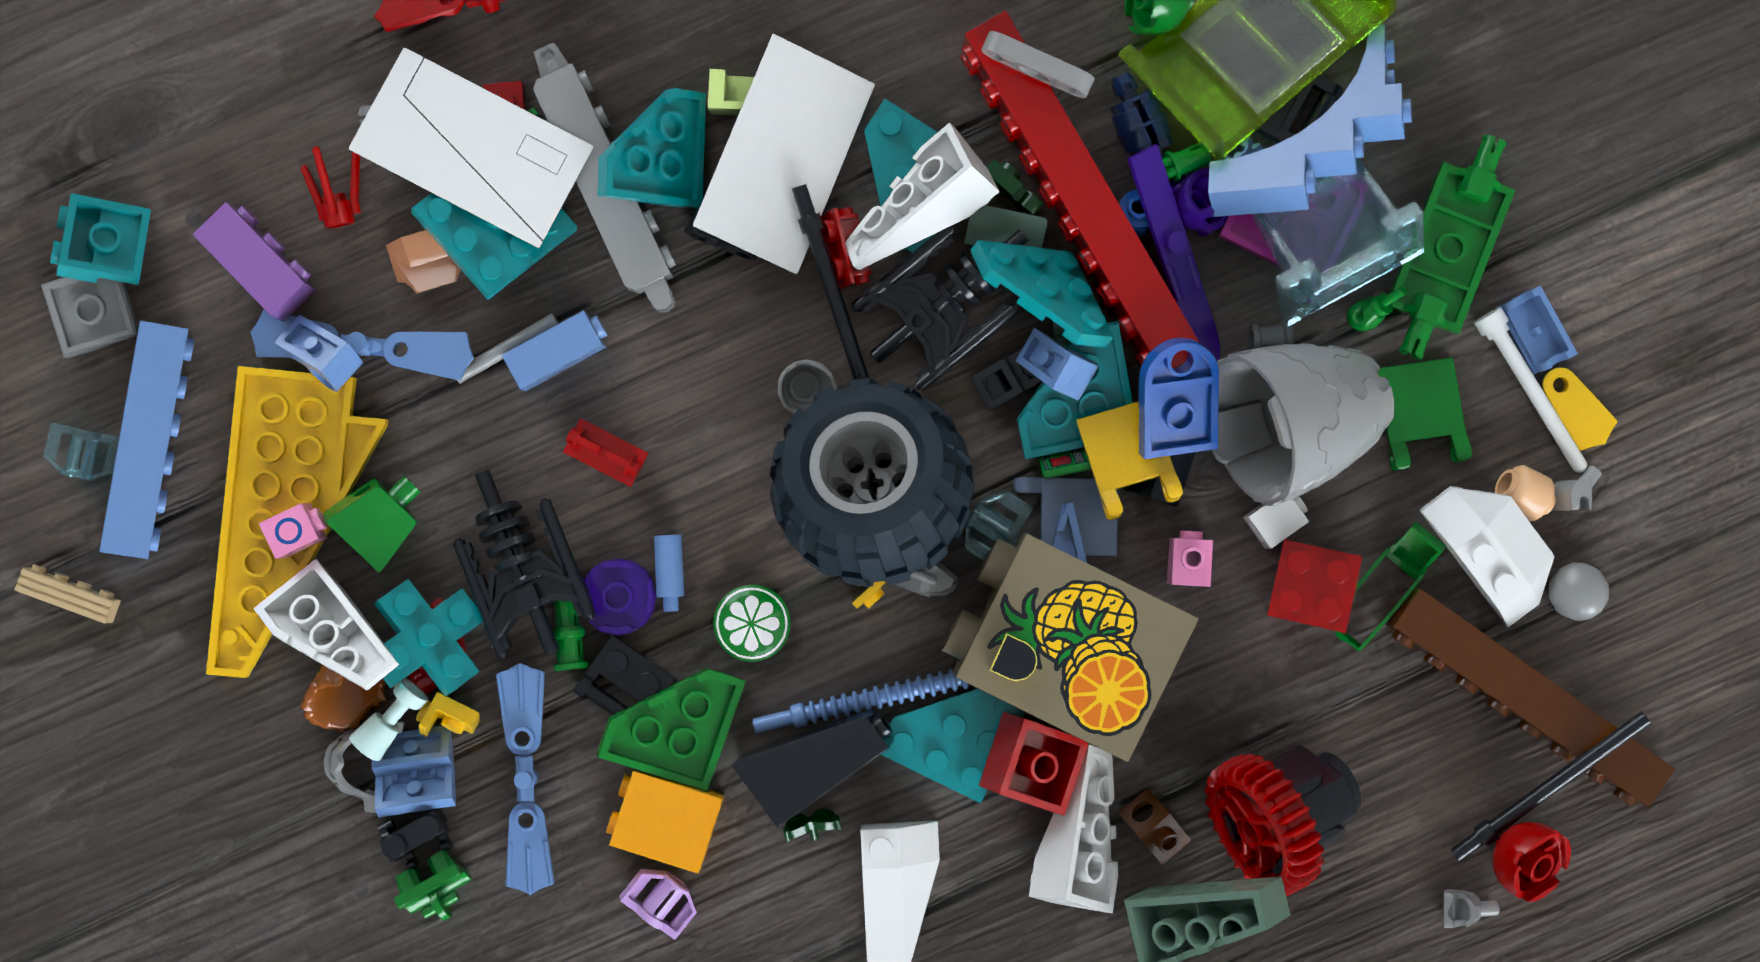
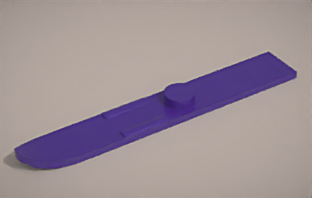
(1173, 245)

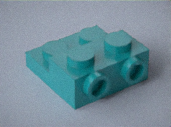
(100, 240)

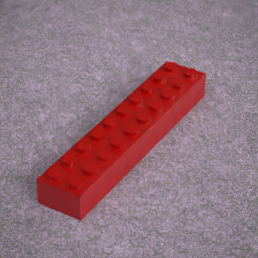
(1079, 196)

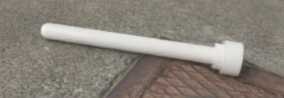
(1495, 328)

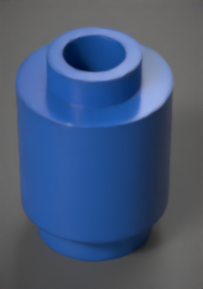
(1130, 202)

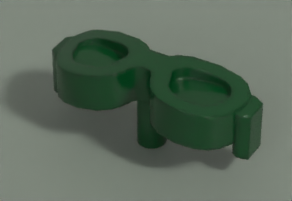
(820, 820)

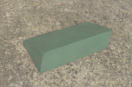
(999, 224)

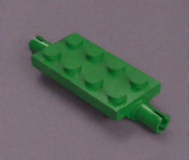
(1459, 235)

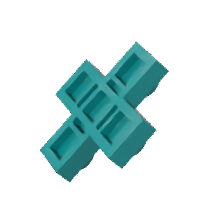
(429, 636)

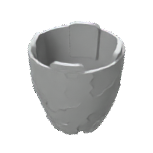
(1297, 416)

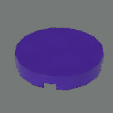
(621, 596)

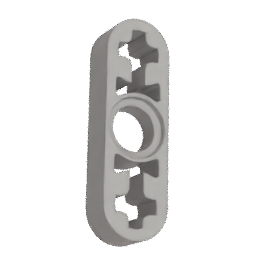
(1037, 64)

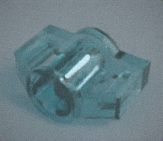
(74, 452)
(993, 523)

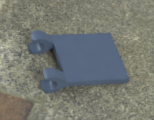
(1096, 531)

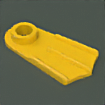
(1578, 409)

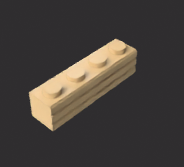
(68, 595)

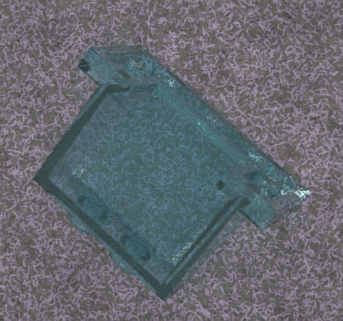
(1339, 242)

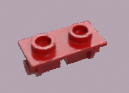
(836, 230)
(605, 452)

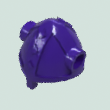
(1194, 203)

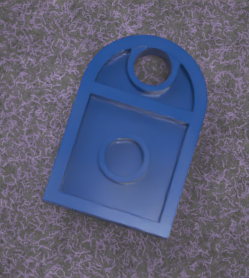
(1178, 403)

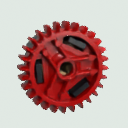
(1281, 812)

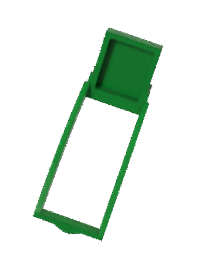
(1413, 555)

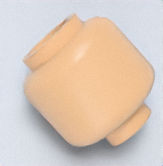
(1529, 489)

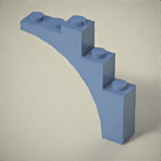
(1287, 172)

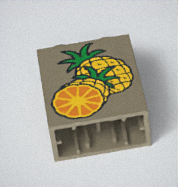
(1095, 639)

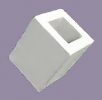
(1276, 522)

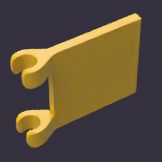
(1114, 457)

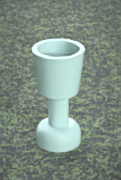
(380, 729)

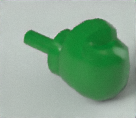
(1371, 311)

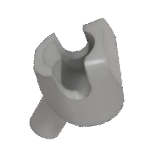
(1576, 493)
(1465, 908)

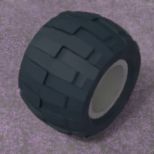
(860, 535)

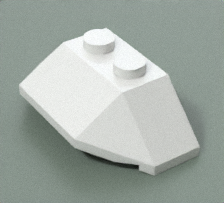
(1493, 547)

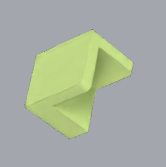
(727, 92)

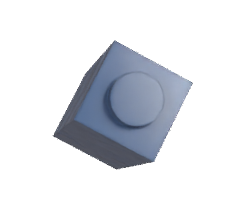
(555, 350)

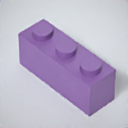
(255, 260)

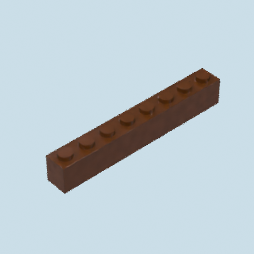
(1526, 695)

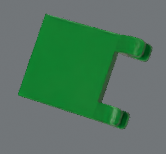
(1425, 408)

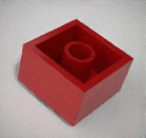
(1315, 586)
(1033, 763)

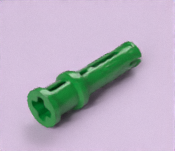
(569, 637)

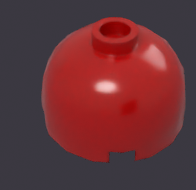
(1529, 859)

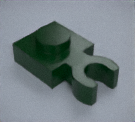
(1008, 183)

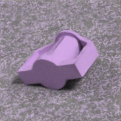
(659, 900)

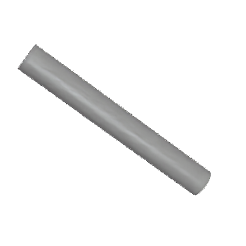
(495, 354)

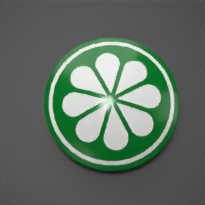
(752, 623)

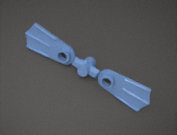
(428, 352)
(528, 848)

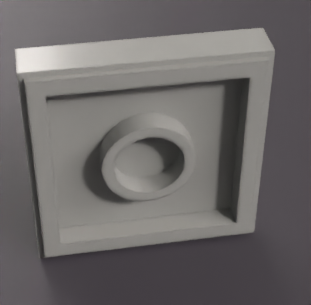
(89, 314)

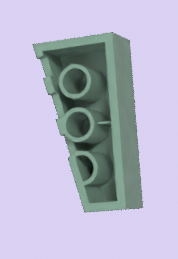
(1198, 917)

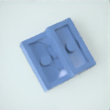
(415, 773)

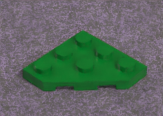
(677, 729)

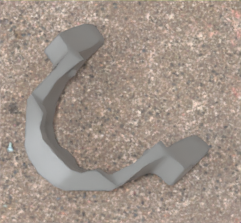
(334, 763)

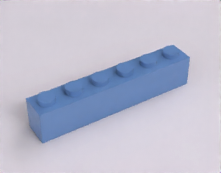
(144, 440)

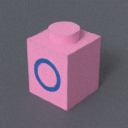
(294, 530)

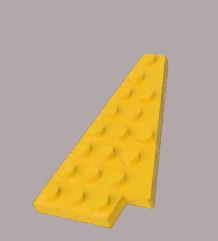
(286, 448)

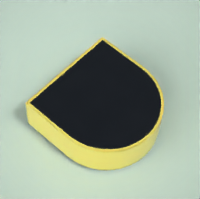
(1014, 659)

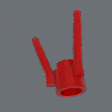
(334, 208)

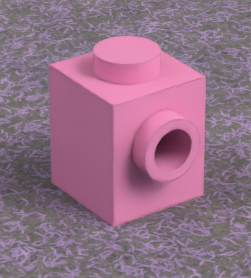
(1190, 560)

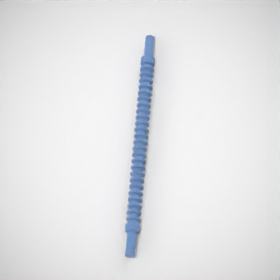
(800, 714)

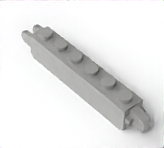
(621, 223)

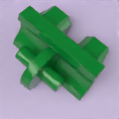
(436, 892)

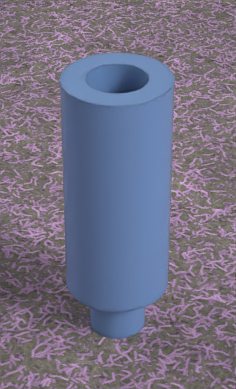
(669, 570)

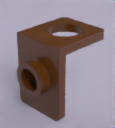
(1160, 831)

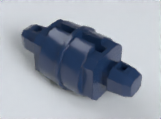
(1138, 117)

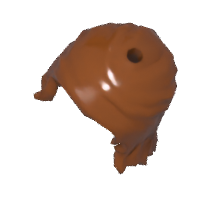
(338, 702)

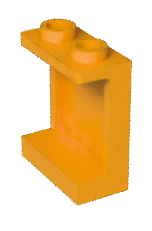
(664, 820)

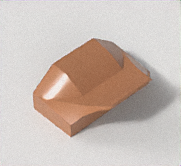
(421, 262)

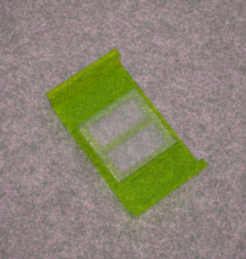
(1246, 59)

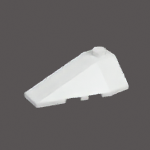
(936, 193)
(326, 625)
(1075, 853)
(897, 884)

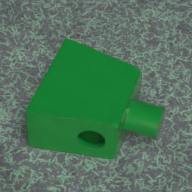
(375, 519)

